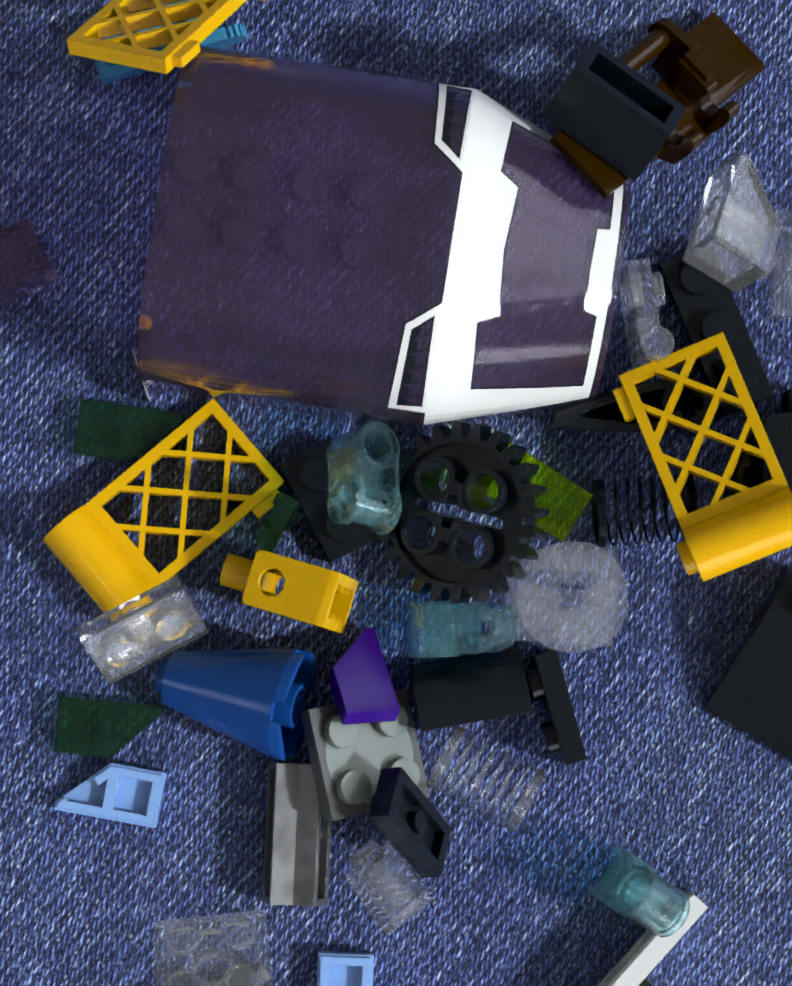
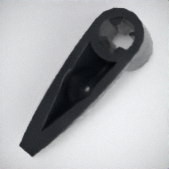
(605, 415)

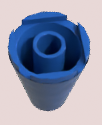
(242, 693)

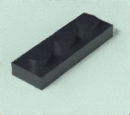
(707, 310)

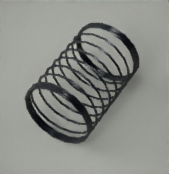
(599, 512)

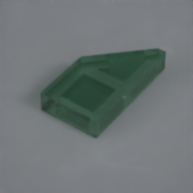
(120, 430)
(278, 522)
(100, 725)

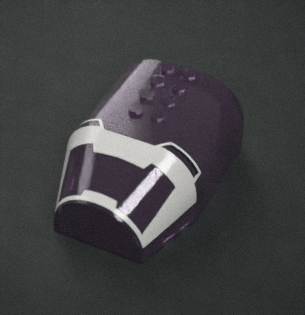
(371, 249)

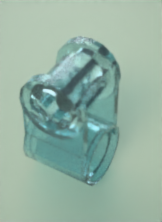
(361, 475)
(455, 629)
(641, 894)

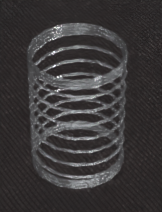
(523, 803)

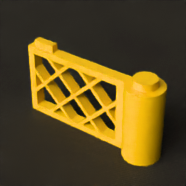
(133, 48)
(732, 528)
(103, 555)

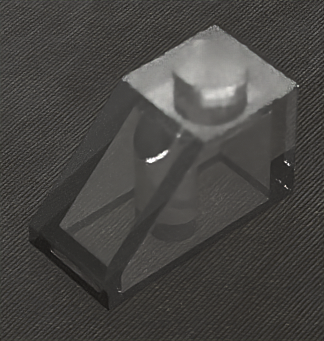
(734, 227)
(387, 884)

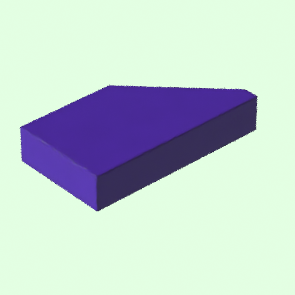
(363, 683)

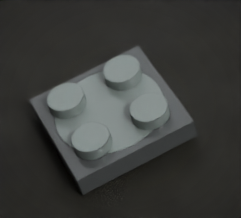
(351, 756)

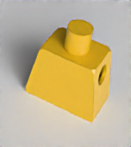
(309, 591)

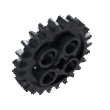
(473, 462)

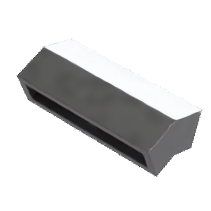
(295, 838)

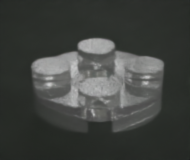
(574, 629)

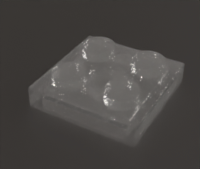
(213, 950)

